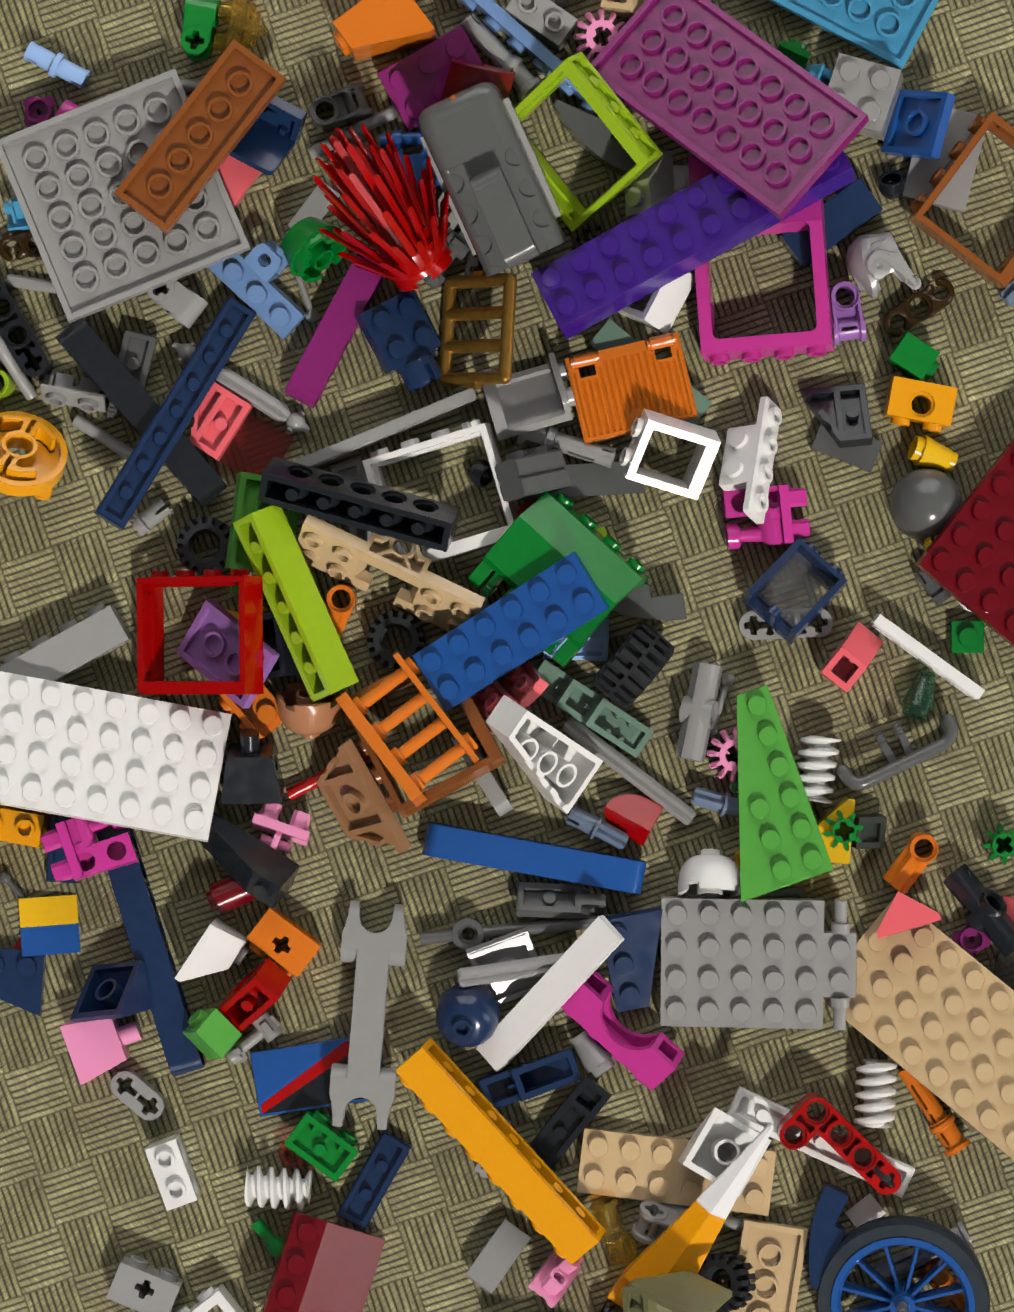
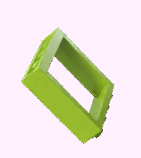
(613, 115)

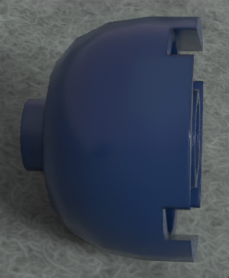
(467, 1015)

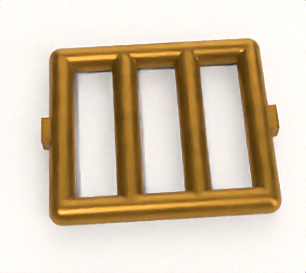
(504, 345)

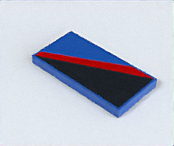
(297, 1075)

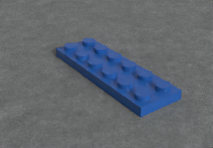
(511, 631)

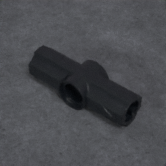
(982, 908)

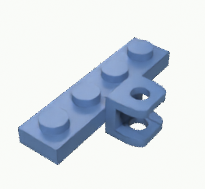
(252, 282)

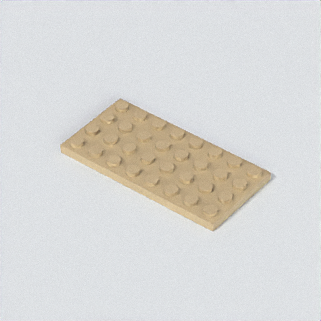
(940, 1022)

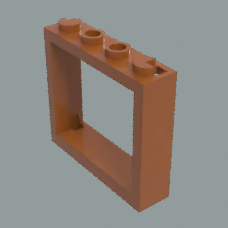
(939, 180)
(382, 775)

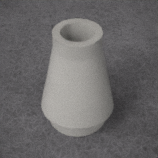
(592, 1055)

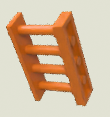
(377, 732)

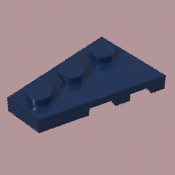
(634, 959)
(22, 979)

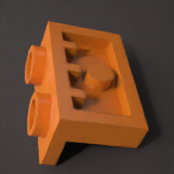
(260, 716)

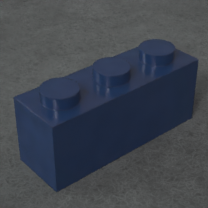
(843, 216)

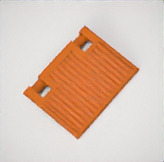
(628, 382)

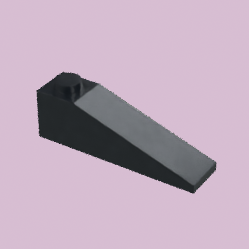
(250, 861)

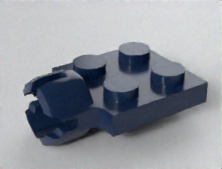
(402, 339)

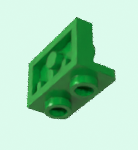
(323, 1144)

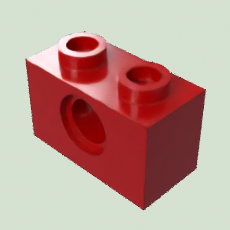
(254, 994)

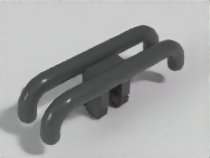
(910, 759)

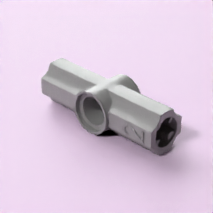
(699, 711)

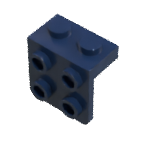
(271, 136)

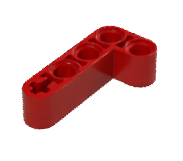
(844, 1147)

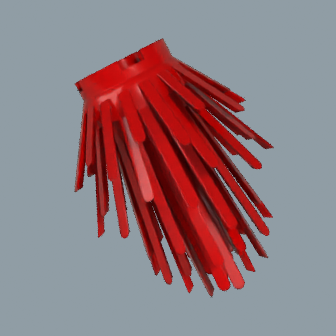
(390, 206)

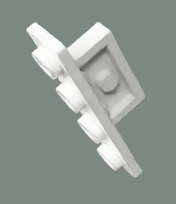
(750, 459)

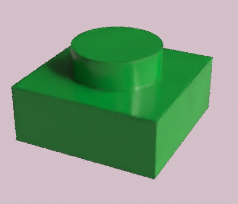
(966, 637)

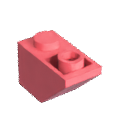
(851, 657)

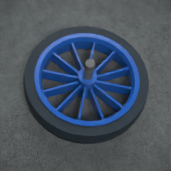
(902, 1294)

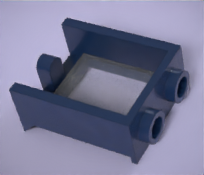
(795, 589)

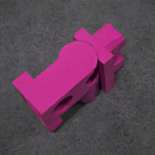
(778, 522)
(83, 852)

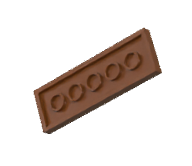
(200, 136)

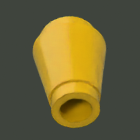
(930, 453)

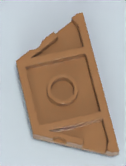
(358, 801)

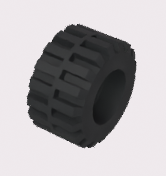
(633, 665)

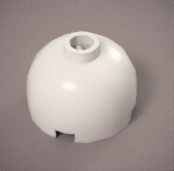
(709, 875)

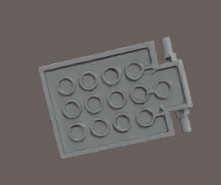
(754, 962)

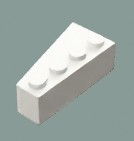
(546, 755)

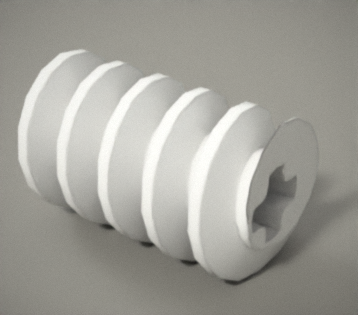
(816, 766)
(876, 1093)
(278, 1188)

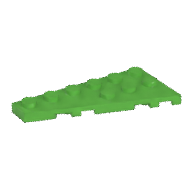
(776, 821)

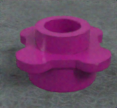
(33, 104)
(980, 940)

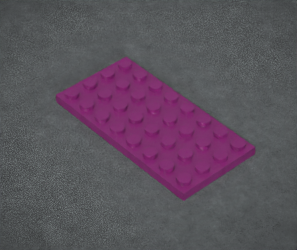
(729, 99)

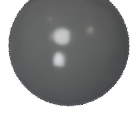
(924, 503)

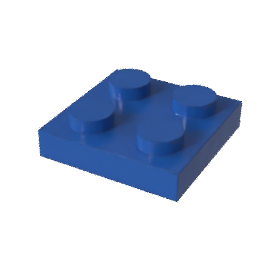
(918, 124)

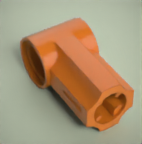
(338, 614)
(910, 865)

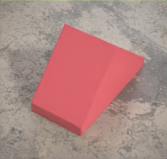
(905, 915)

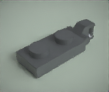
(558, 901)

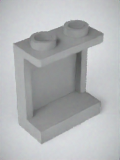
(530, 400)

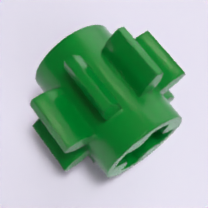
(850, 835)
(992, 845)

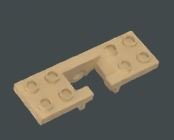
(347, 558)

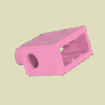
(98, 1045)

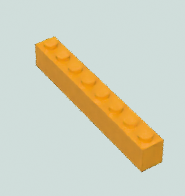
(500, 1151)

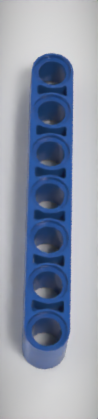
(534, 857)

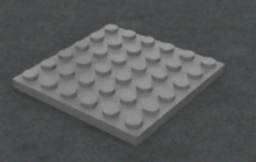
(88, 237)

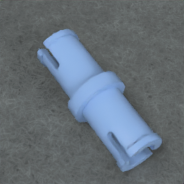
(56, 65)

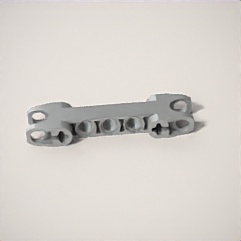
(364, 1073)

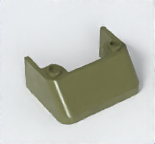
(674, 1293)

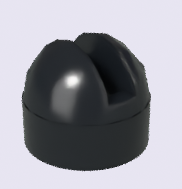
(891, 184)
(480, 472)

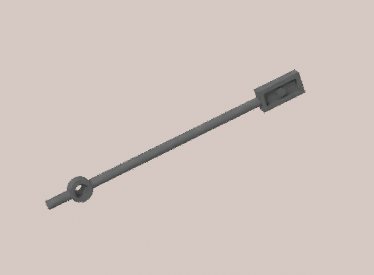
(539, 927)

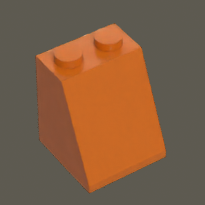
(382, 28)

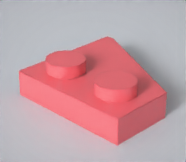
(218, 421)

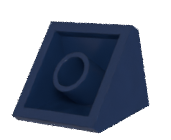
(113, 992)

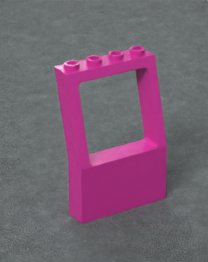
(782, 345)

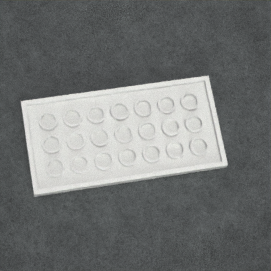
(109, 756)

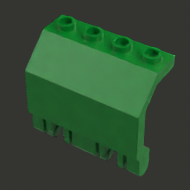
(545, 536)

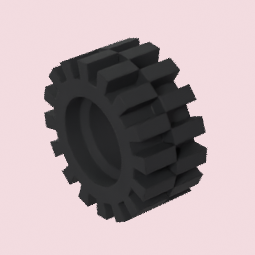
(186, 541)
(382, 624)
(738, 1274)

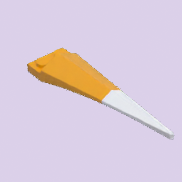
(692, 1234)

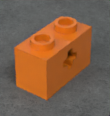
(278, 925)

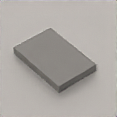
(921, 169)

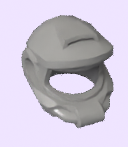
(873, 258)

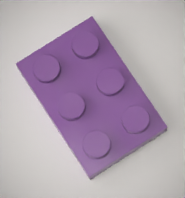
(214, 648)

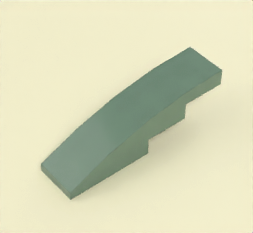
(593, 710)

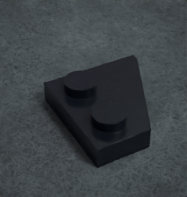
(842, 413)

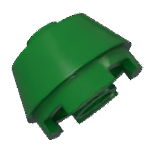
(310, 250)

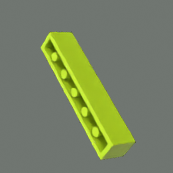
(296, 602)

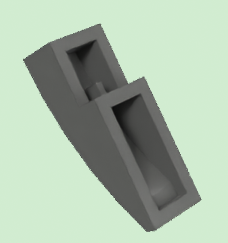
(594, 137)
(643, 606)

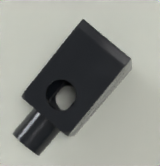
(252, 772)

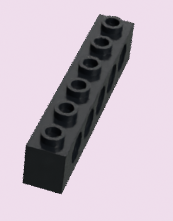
(359, 504)

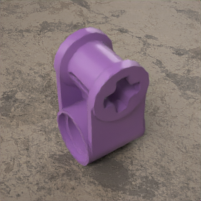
(848, 315)

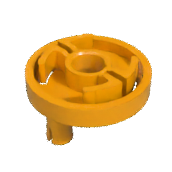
(38, 470)

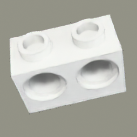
(173, 1171)

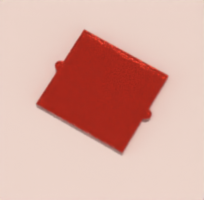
(255, 446)

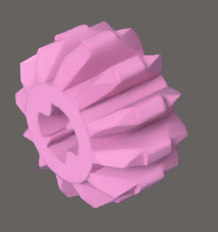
(589, 32)
(721, 755)

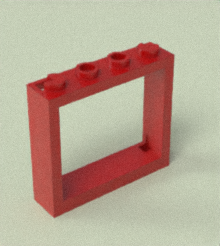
(151, 632)

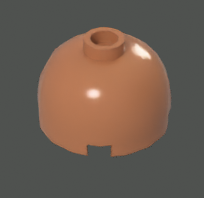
(302, 714)

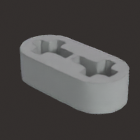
(132, 1100)

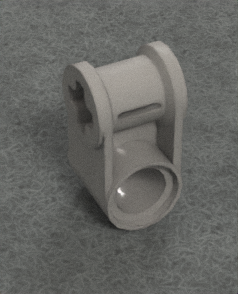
(180, 303)
(655, 1223)

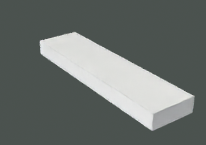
(927, 657)

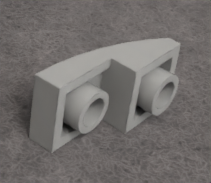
(498, 1256)

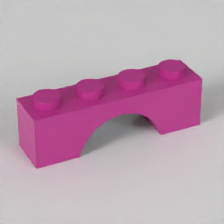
(644, 1055)

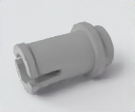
(149, 518)

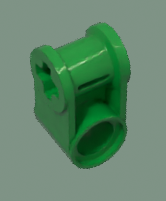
(199, 22)

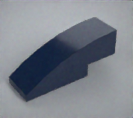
(529, 1078)
(824, 1230)

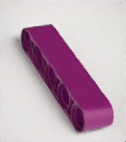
(333, 335)

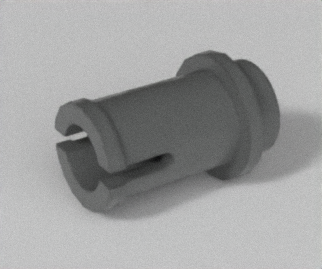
(935, 591)

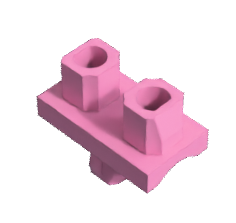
(268, 822)
(554, 1278)

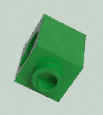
(914, 358)

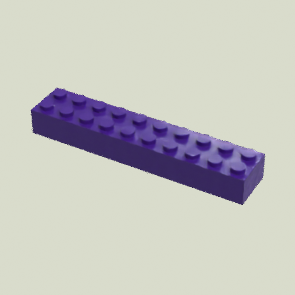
(662, 246)

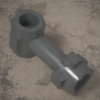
(459, 247)

